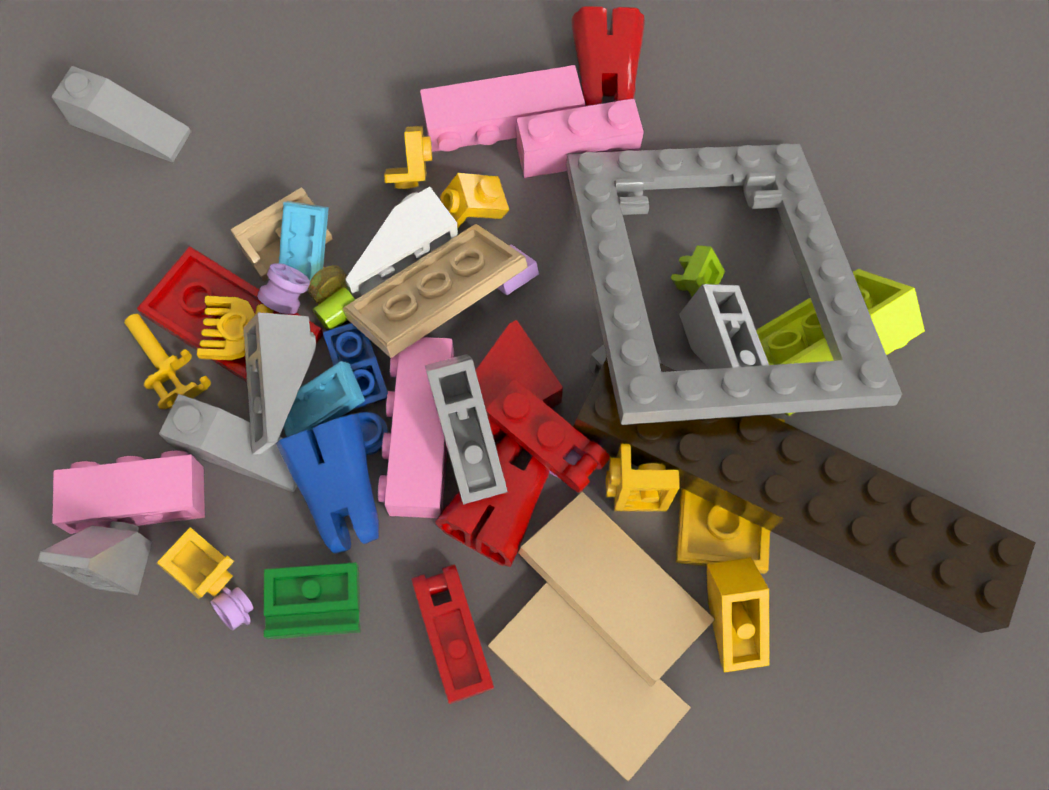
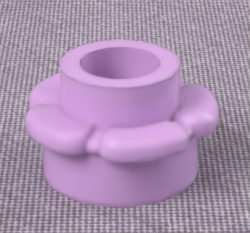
(232, 607)

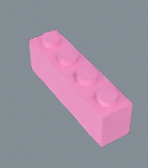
(489, 107)
(416, 440)

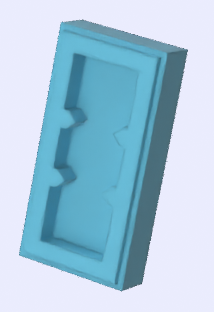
(303, 237)
(324, 399)

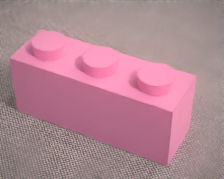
(549, 137)
(129, 492)

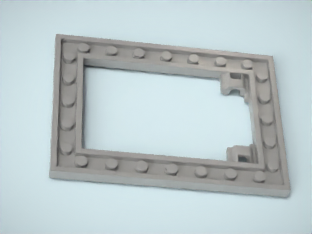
(773, 177)

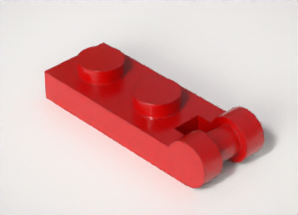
(546, 435)
(453, 636)

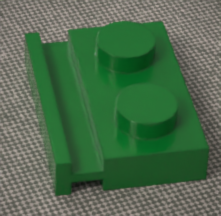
(311, 601)

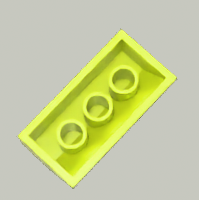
(800, 339)

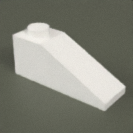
(406, 236)

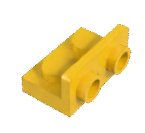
(641, 489)

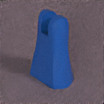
(334, 480)

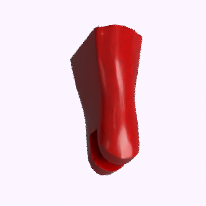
(608, 57)
(498, 522)

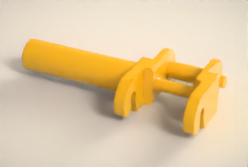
(166, 365)

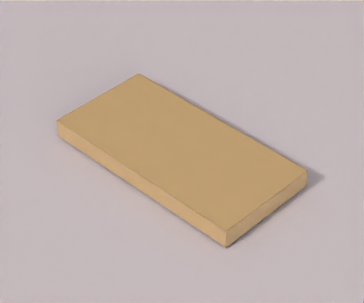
(434, 289)
(616, 588)
(588, 682)

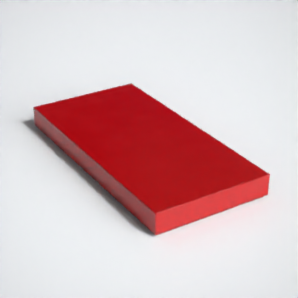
(180, 305)

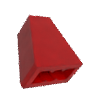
(519, 359)

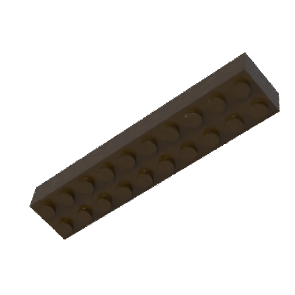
(830, 506)

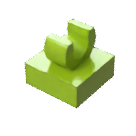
(699, 269)

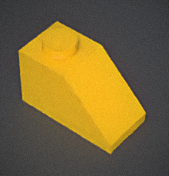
(741, 613)

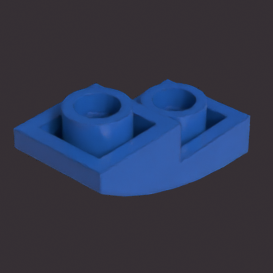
(355, 348)

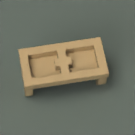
(261, 234)

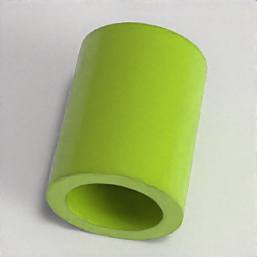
(330, 310)

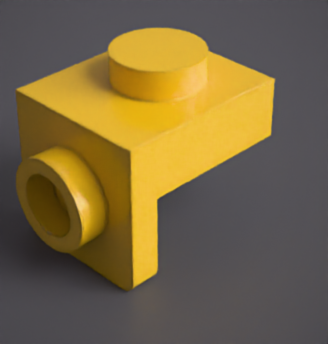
(417, 152)
(474, 197)
(196, 565)

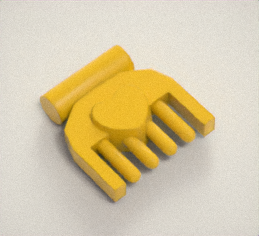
(229, 327)

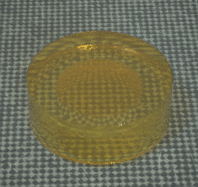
(326, 283)

